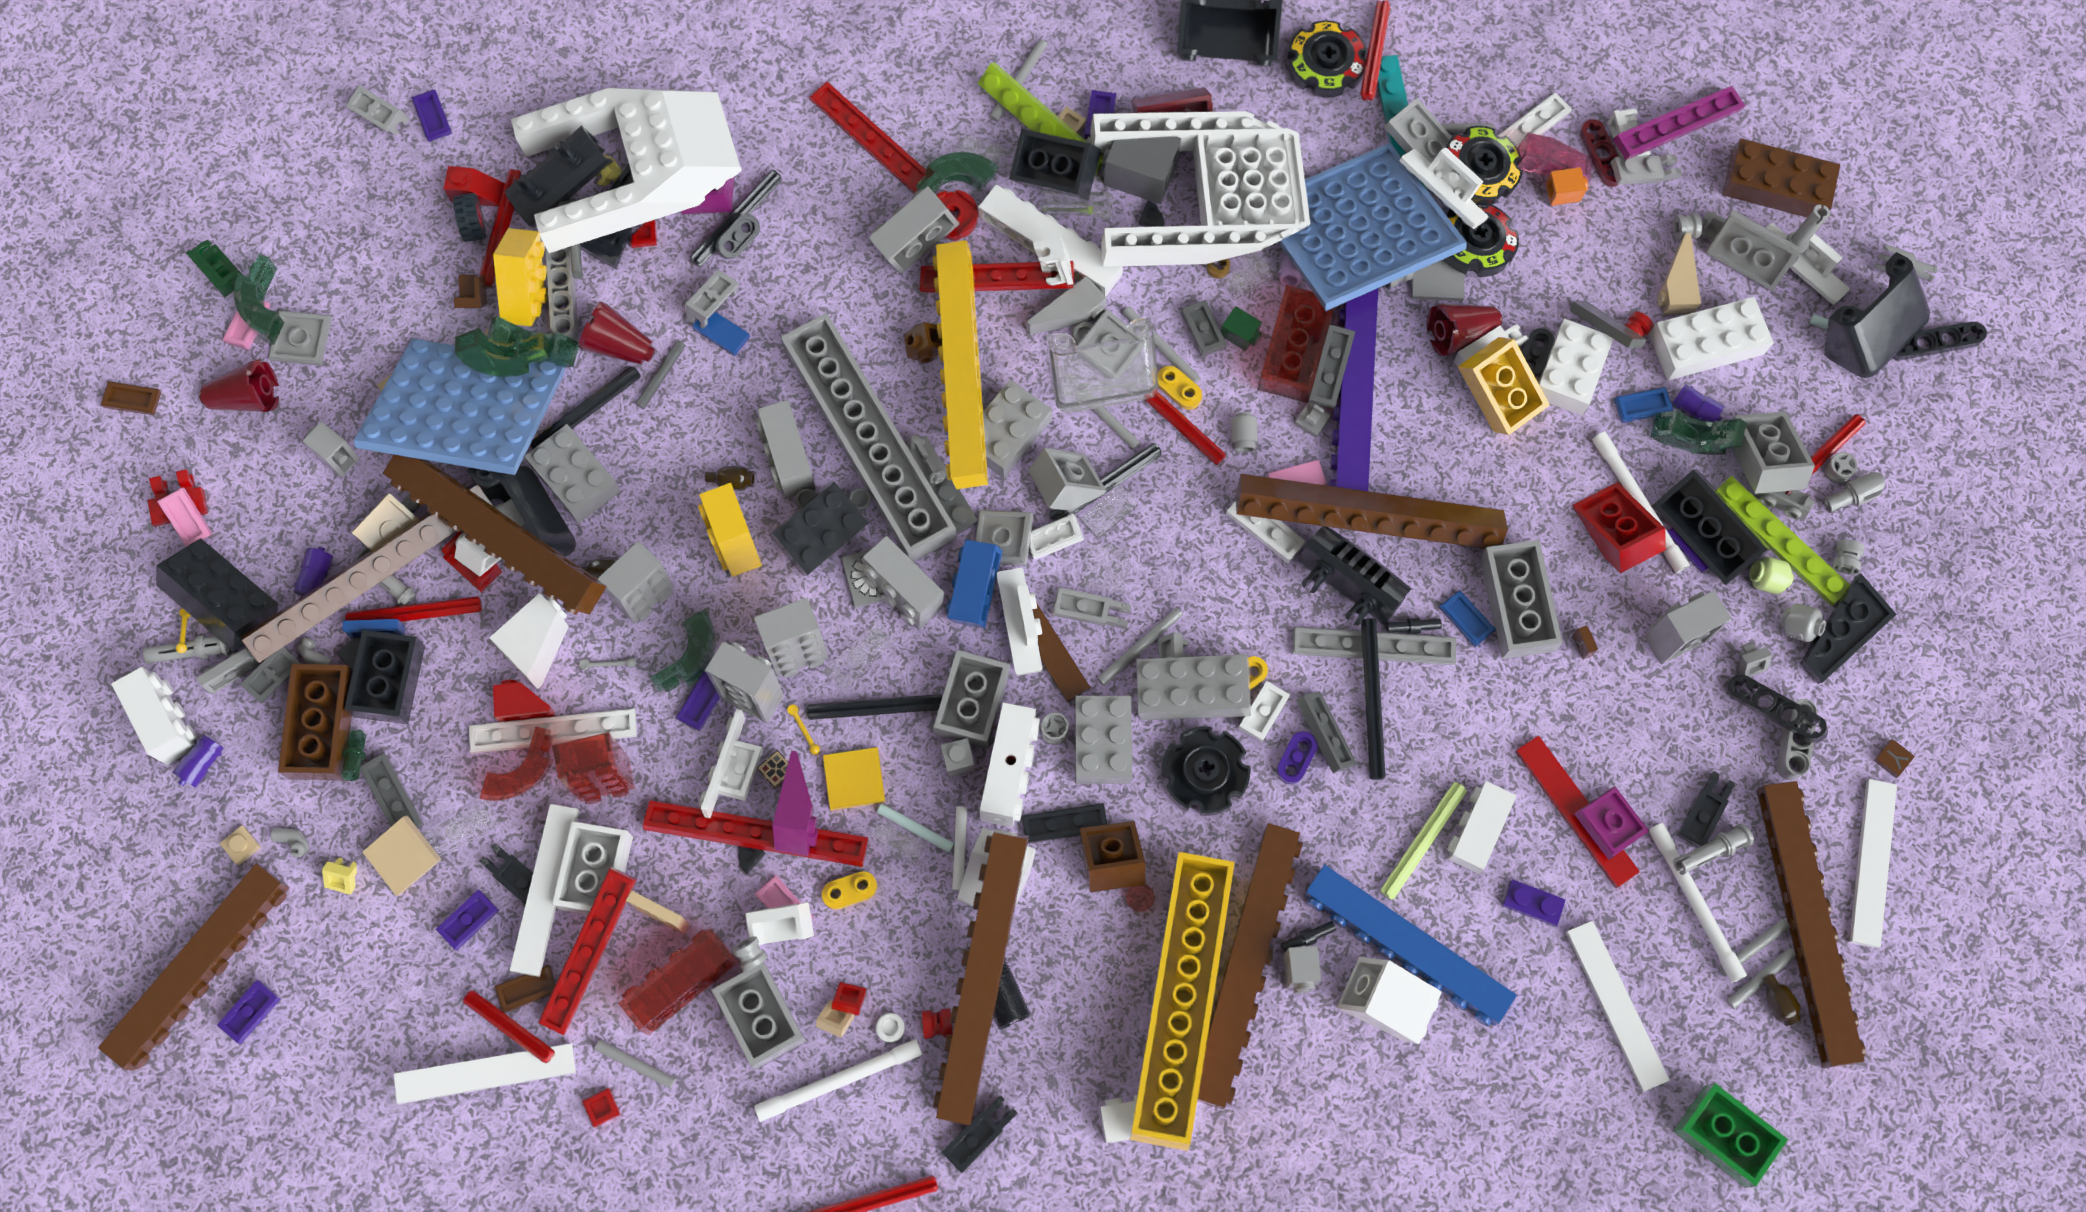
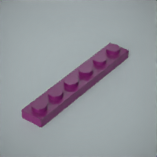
(1678, 122)

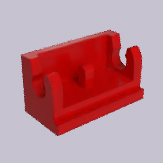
(479, 582)

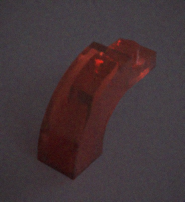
(526, 776)

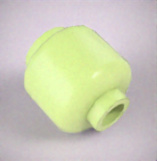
(1771, 575)

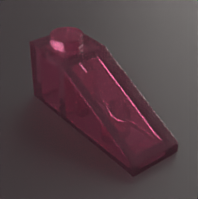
(1546, 154)

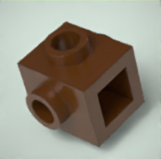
(922, 342)

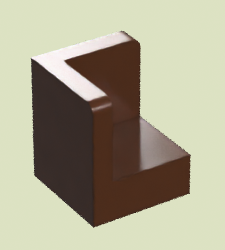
(471, 291)

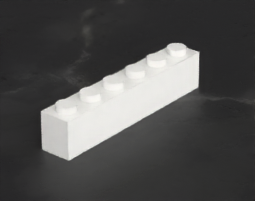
(1027, 225)

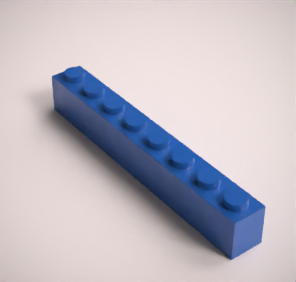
(1410, 946)

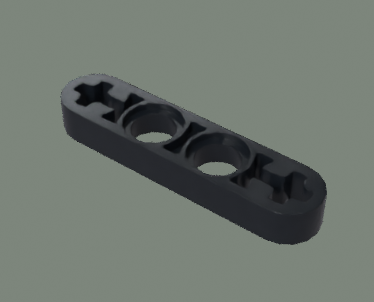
(1936, 343)
(1779, 705)

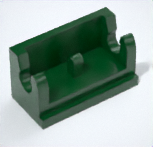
(215, 266)

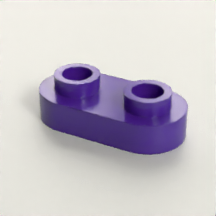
(1297, 759)

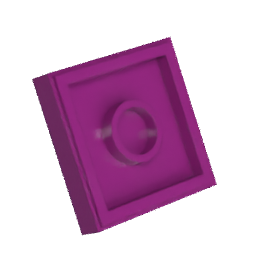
(1611, 822)

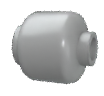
(1803, 622)

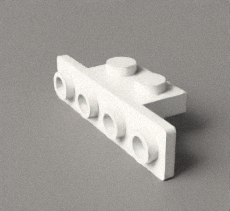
(1449, 181)
(1816, 266)
(1020, 621)
(734, 767)

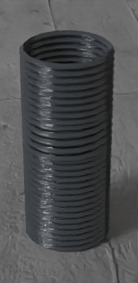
(1009, 1002)

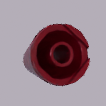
(1460, 325)
(615, 337)
(242, 389)

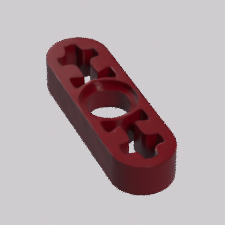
(1603, 142)

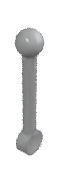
(584, 664)

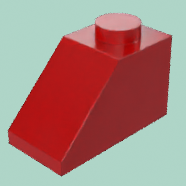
(469, 180)
(517, 702)

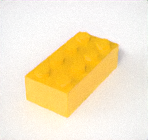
(728, 530)

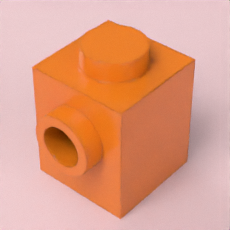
(1566, 186)

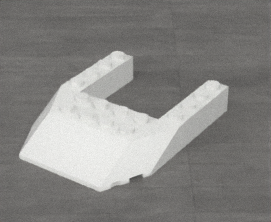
(673, 147)
(1245, 182)

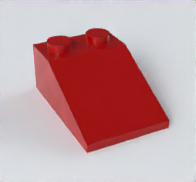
(1621, 527)

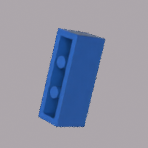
(974, 583)

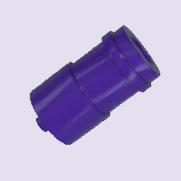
(1698, 405)
(313, 570)
(198, 761)

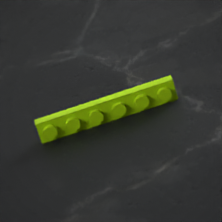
(1025, 105)
(1785, 543)

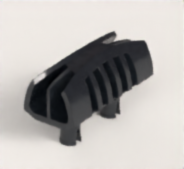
(558, 175)
(1352, 574)

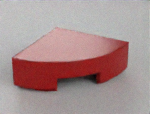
(645, 235)

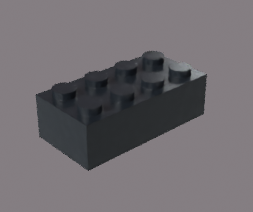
(214, 592)

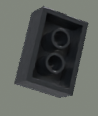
(1055, 164)
(818, 529)
(385, 677)

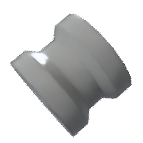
(1687, 224)
(1845, 463)
(749, 953)

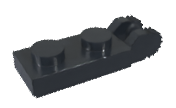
(1705, 812)
(510, 874)
(977, 1136)

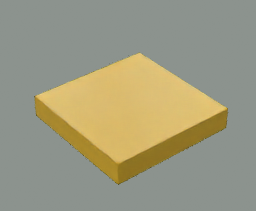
(854, 778)

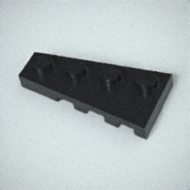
(611, 246)
(1848, 628)

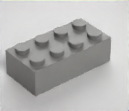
(1521, 599)
(792, 638)
(745, 681)
(1193, 687)

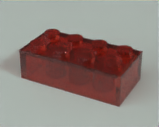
(1295, 345)
(594, 768)
(677, 982)

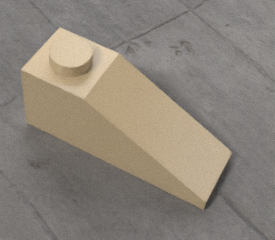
(1680, 288)

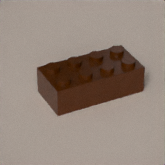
(1780, 178)
(315, 722)

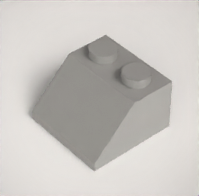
(1065, 479)

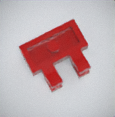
(160, 491)

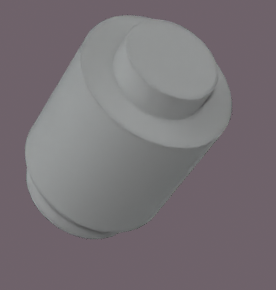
(1244, 432)

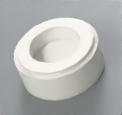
(890, 1027)

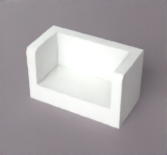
(780, 923)

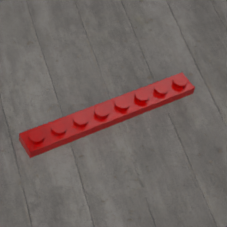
(748, 832)

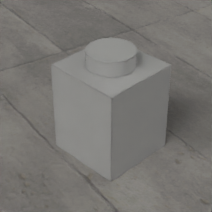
(958, 758)

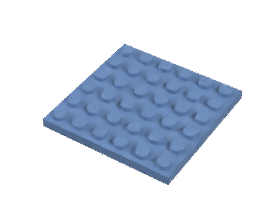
(1368, 228)
(455, 414)

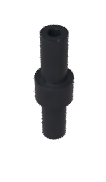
(1413, 625)
(1309, 936)

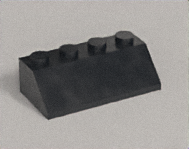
(1711, 526)

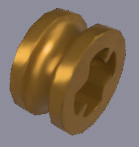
(1214, 272)

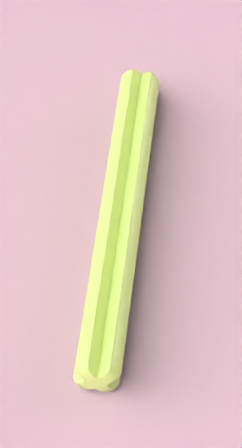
(1423, 840)

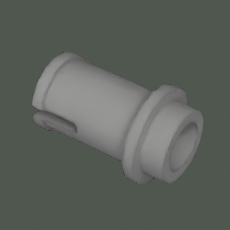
(398, 590)

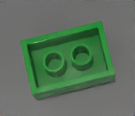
(1730, 1135)

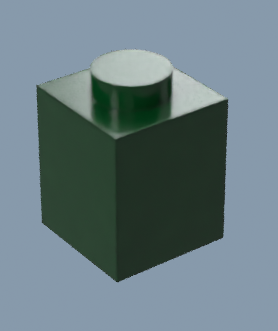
(1241, 329)

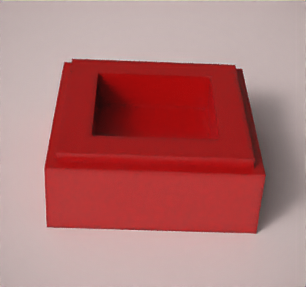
(849, 998)
(601, 1107)

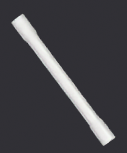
(1610, 454)
(1726, 956)
(781, 1103)

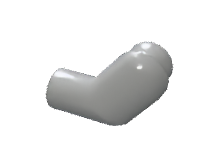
(306, 651)
(294, 838)

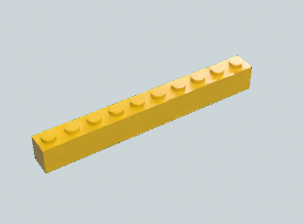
(961, 365)

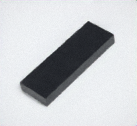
(1063, 822)

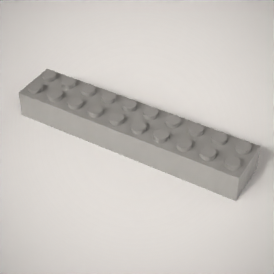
(868, 438)

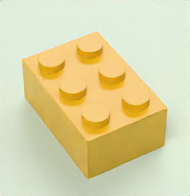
(520, 276)
(1503, 385)

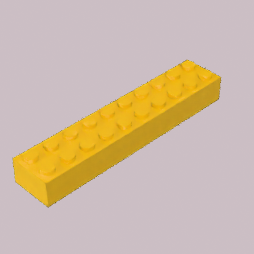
(1182, 1002)

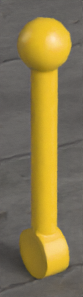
(181, 646)
(793, 711)

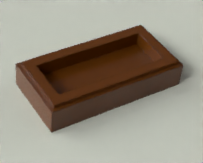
(131, 398)
(525, 989)

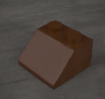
(1112, 856)

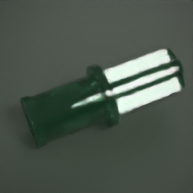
(353, 755)

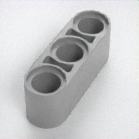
(1790, 751)

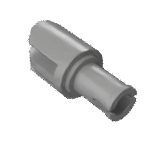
(1919, 266)
(1856, 492)

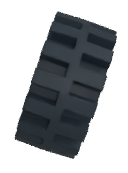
(469, 217)

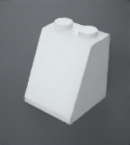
(533, 638)
(970, 882)
(1389, 999)

